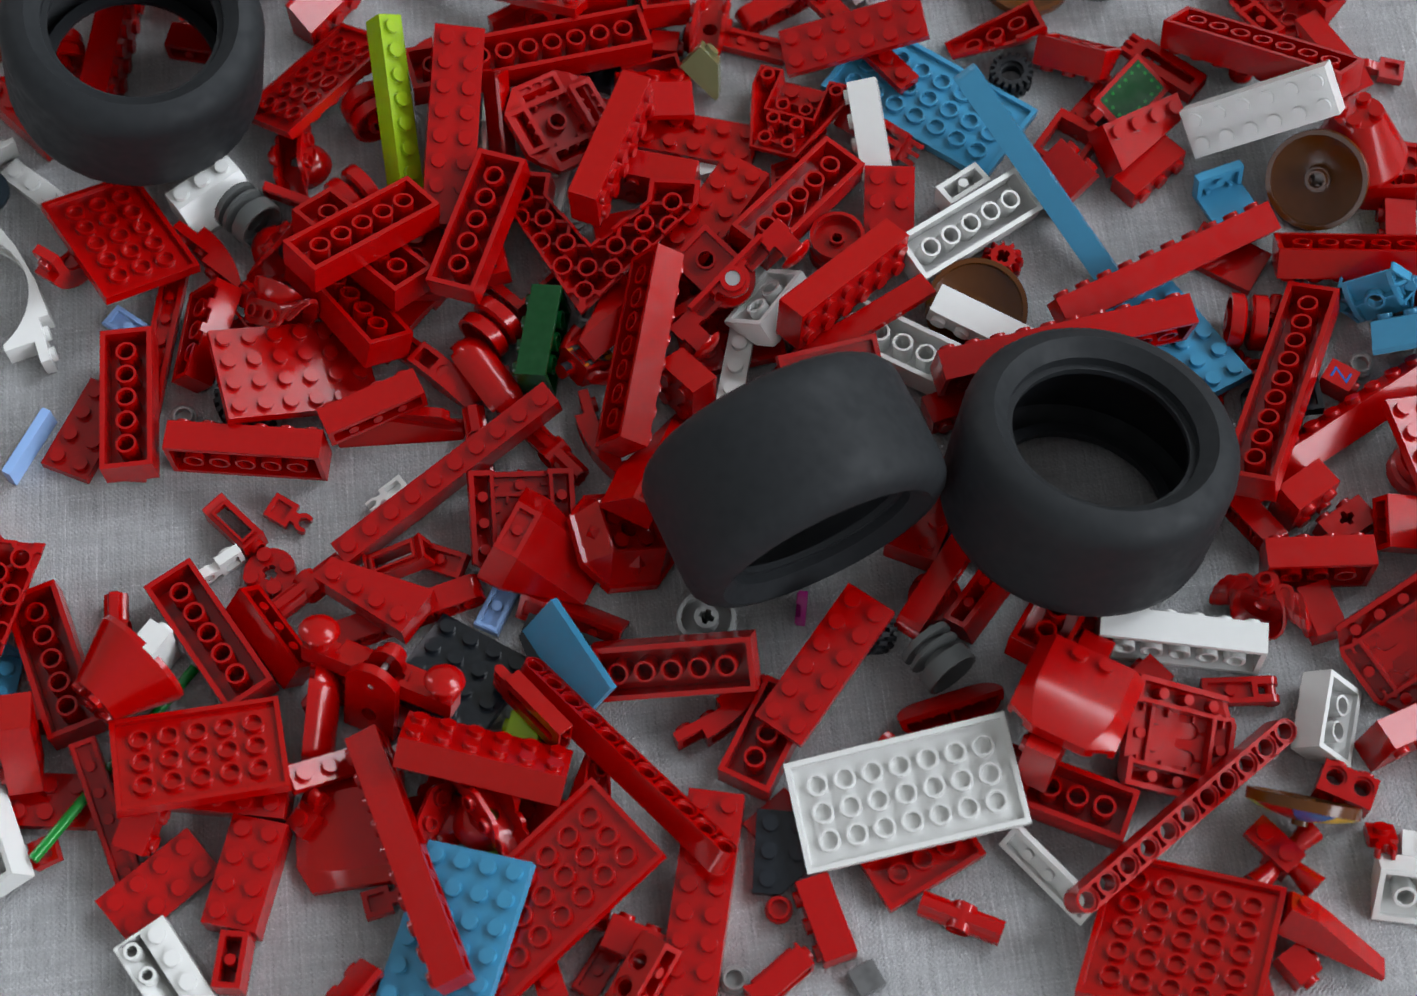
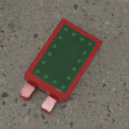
(1127, 91)

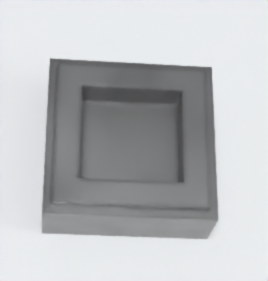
(866, 978)

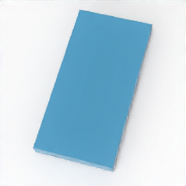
(568, 653)

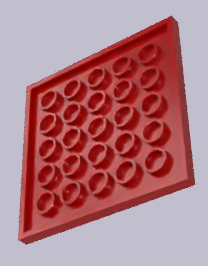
(1183, 935)

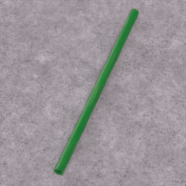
(81, 802)

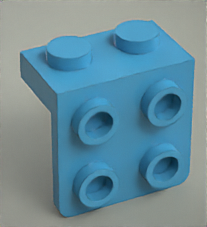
(1221, 191)

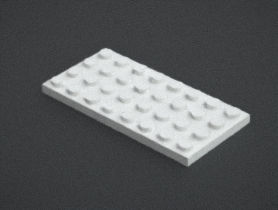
(907, 793)

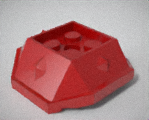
(560, 99)
(617, 550)

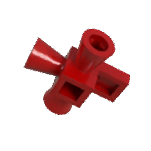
(1283, 854)

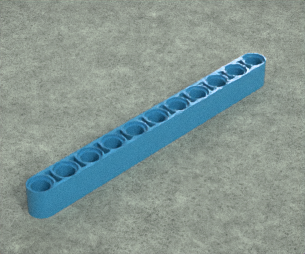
(1034, 171)

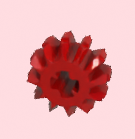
(1005, 255)

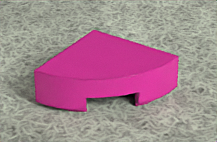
(801, 608)

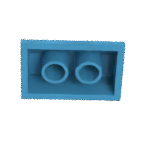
(1394, 332)

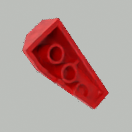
(1316, 30)
(1322, 932)

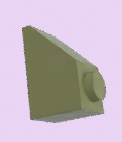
(704, 68)

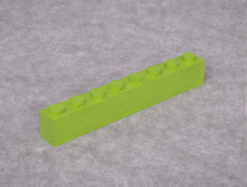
(393, 98)

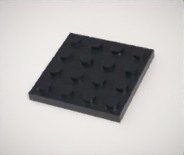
(476, 657)

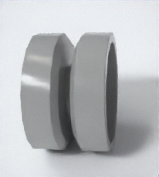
(698, 617)

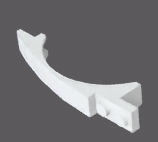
(34, 330)

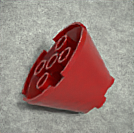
(1375, 134)
(122, 676)

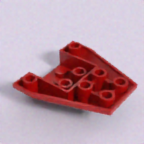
(790, 115)
(536, 554)

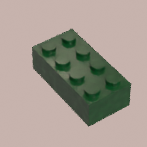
(542, 334)

